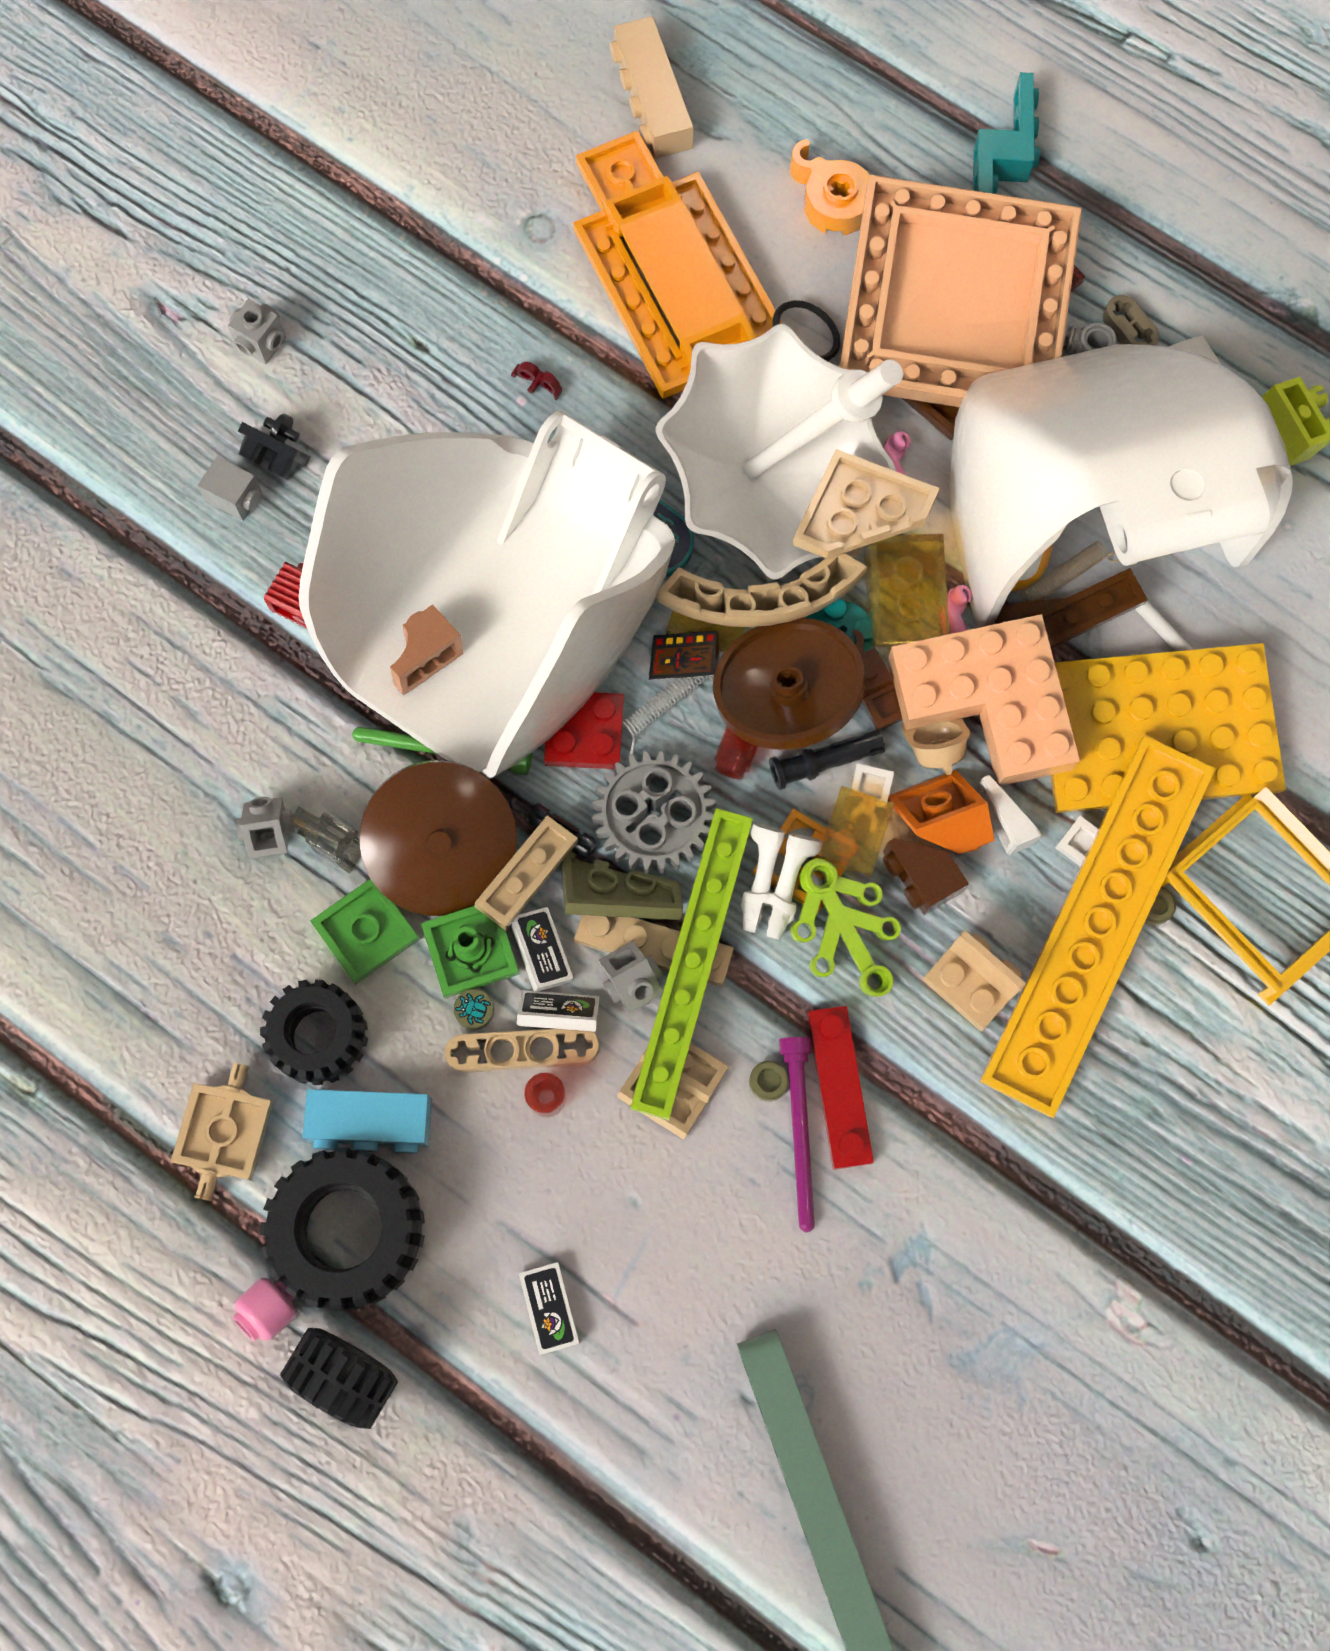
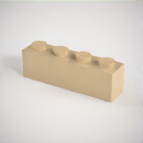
(652, 87)

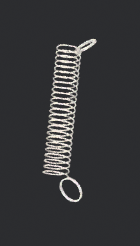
(633, 742)

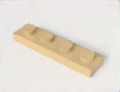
(653, 940)

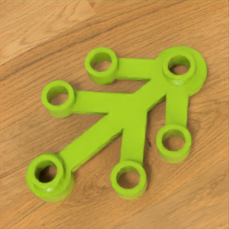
(842, 922)

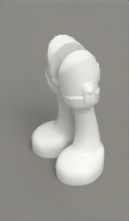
(798, 849)

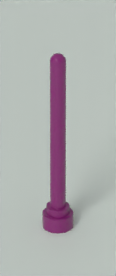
(795, 1055)

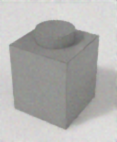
(230, 488)

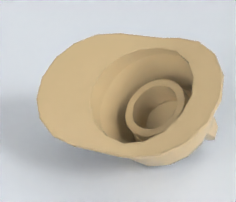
(939, 744)

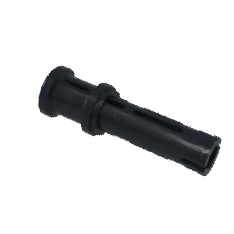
(811, 762)

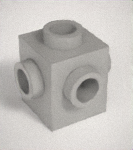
(256, 330)
(264, 827)
(631, 977)

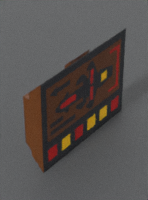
(684, 655)

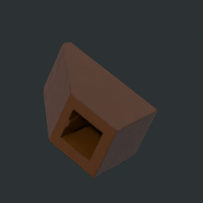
(926, 873)

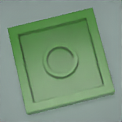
(364, 931)

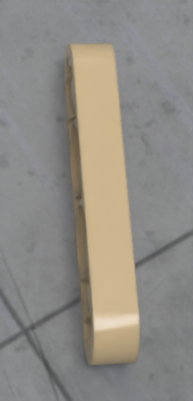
(522, 1054)

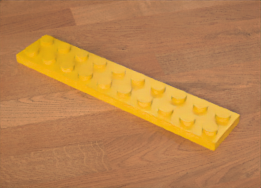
(1097, 927)

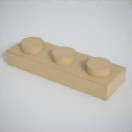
(526, 872)

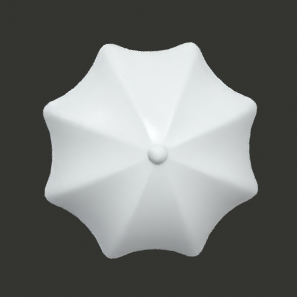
(760, 436)

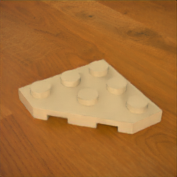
(861, 506)

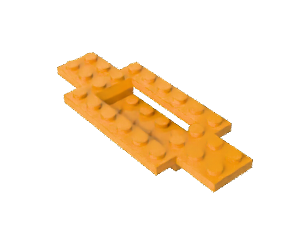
(681, 250)

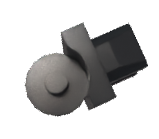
(257, 442)

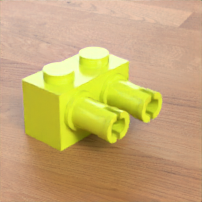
(1299, 418)

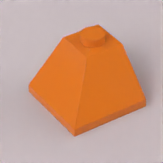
(946, 813)

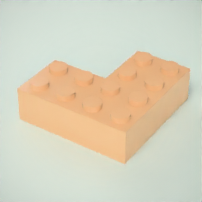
(1004, 678)

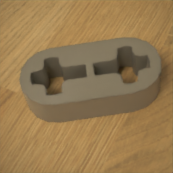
(1134, 324)

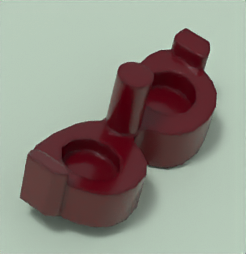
(532, 373)

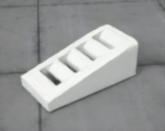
(1009, 821)

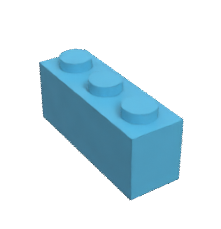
(367, 1120)

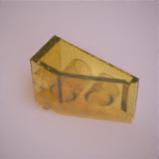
(906, 589)

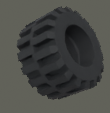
(287, 1015)
(338, 1378)

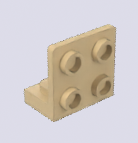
(974, 979)

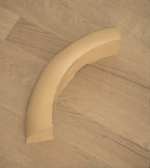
(761, 603)

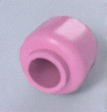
(264, 1310)

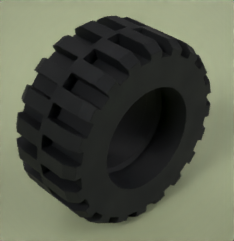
(289, 1217)

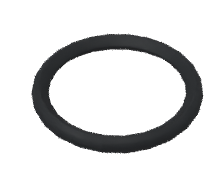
(819, 312)

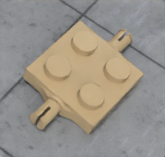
(222, 1131)

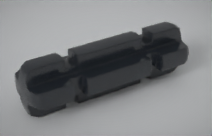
(585, 843)

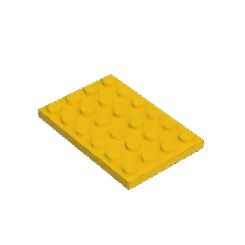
(1195, 701)

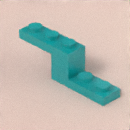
(1009, 153)

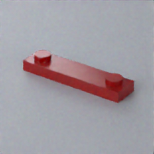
(840, 1088)

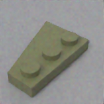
(607, 892)

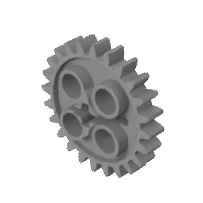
(631, 786)

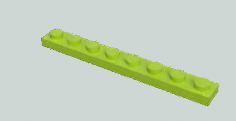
(691, 965)

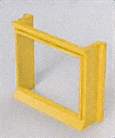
(1300, 840)

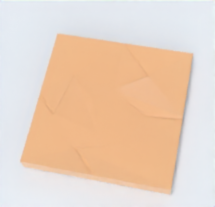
(957, 285)

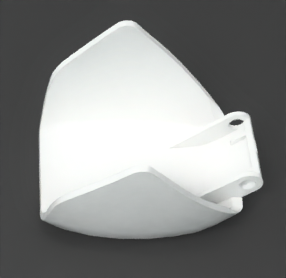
(1143, 431)
(518, 544)

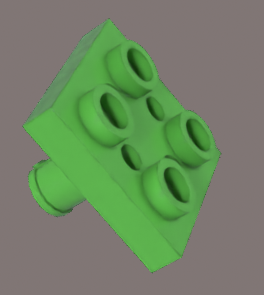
(466, 936)

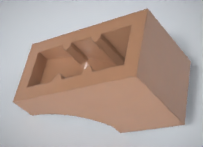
(429, 648)

